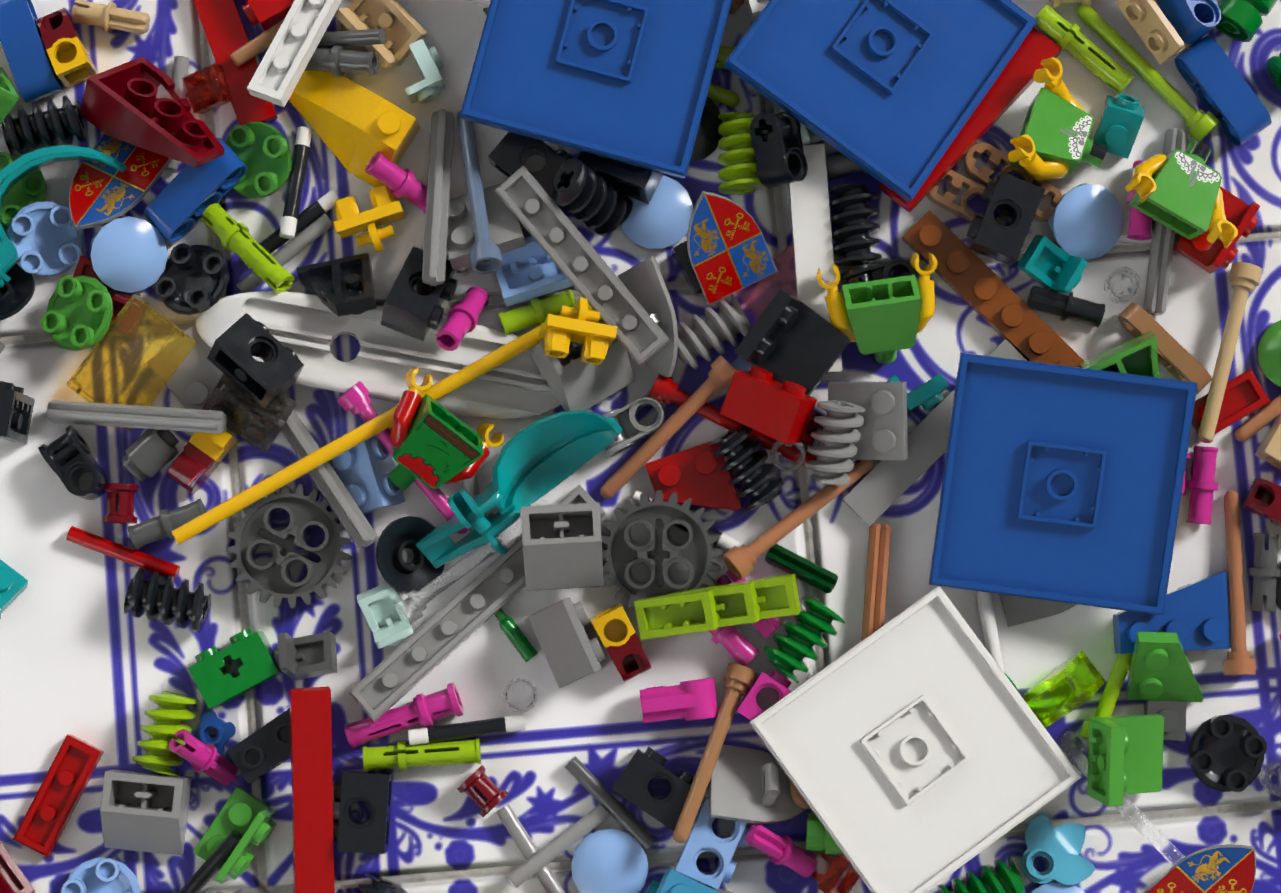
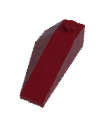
(142, 109)

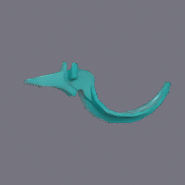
(30, 162)
(523, 473)

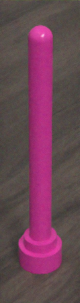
(358, 402)

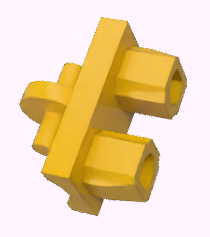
(353, 222)
(577, 326)

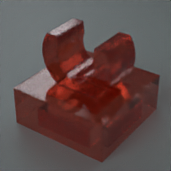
(207, 89)
(839, 876)

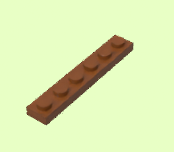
(988, 294)

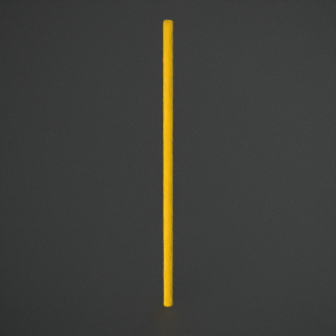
(352, 438)

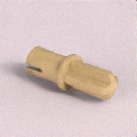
(110, 17)

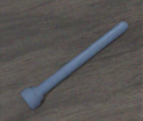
(485, 255)

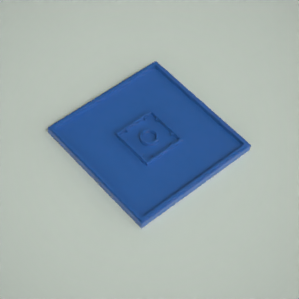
(599, 75)
(881, 75)
(1062, 483)

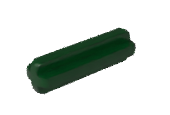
(802, 568)

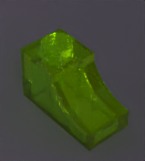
(1064, 689)

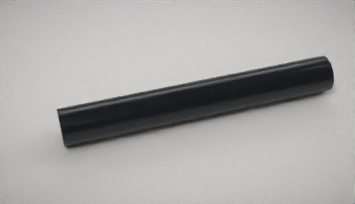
(212, 864)

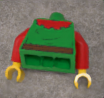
(433, 442)

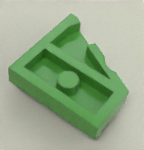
(1161, 670)

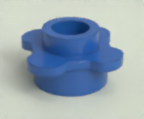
(223, 729)

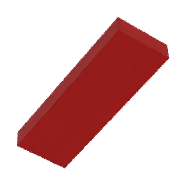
(58, 795)

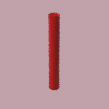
(122, 552)

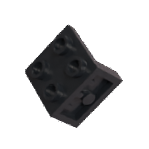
(793, 342)
(15, 413)

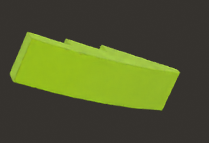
(717, 607)

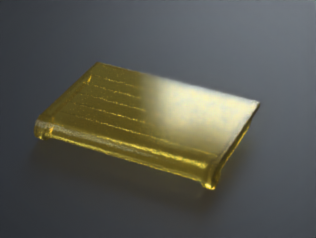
(132, 358)

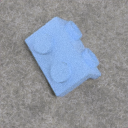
(529, 274)
(366, 475)

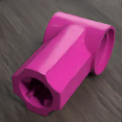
(688, 700)

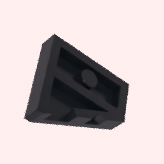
(342, 284)

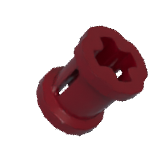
(120, 503)
(482, 791)

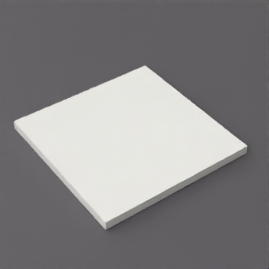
(915, 749)

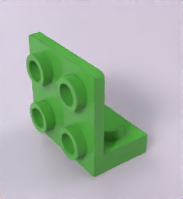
(1124, 756)
(251, 819)

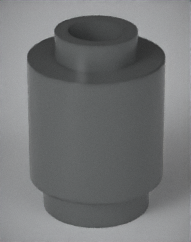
(150, 453)

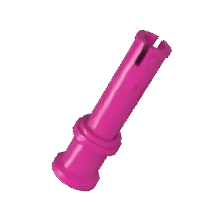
(422, 711)

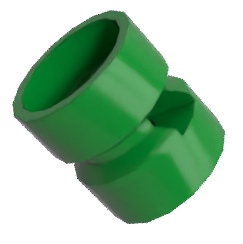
(1242, 17)

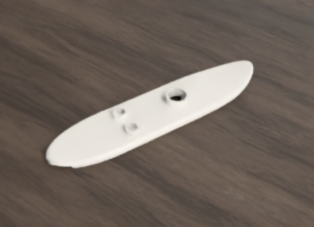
(386, 355)

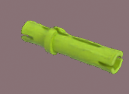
(1083, 49)
(236, 237)
(421, 755)

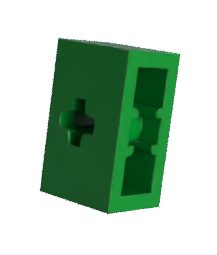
(217, 684)

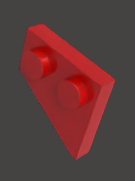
(694, 475)

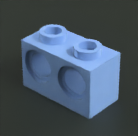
(704, 839)

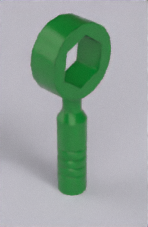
(516, 636)

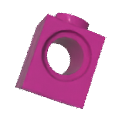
(748, 705)

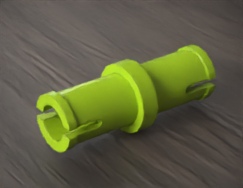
(535, 312)

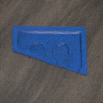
(1192, 611)

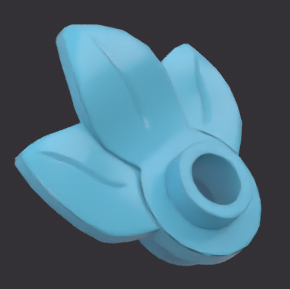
(1059, 848)

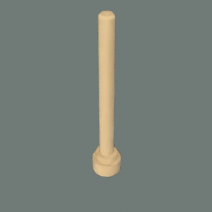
(1244, 279)

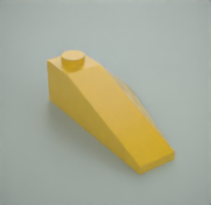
(353, 121)

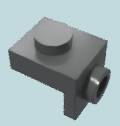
(306, 655)

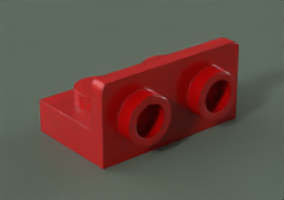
(1213, 255)

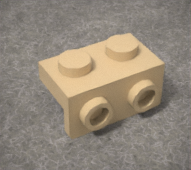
(389, 15)
(1153, 28)

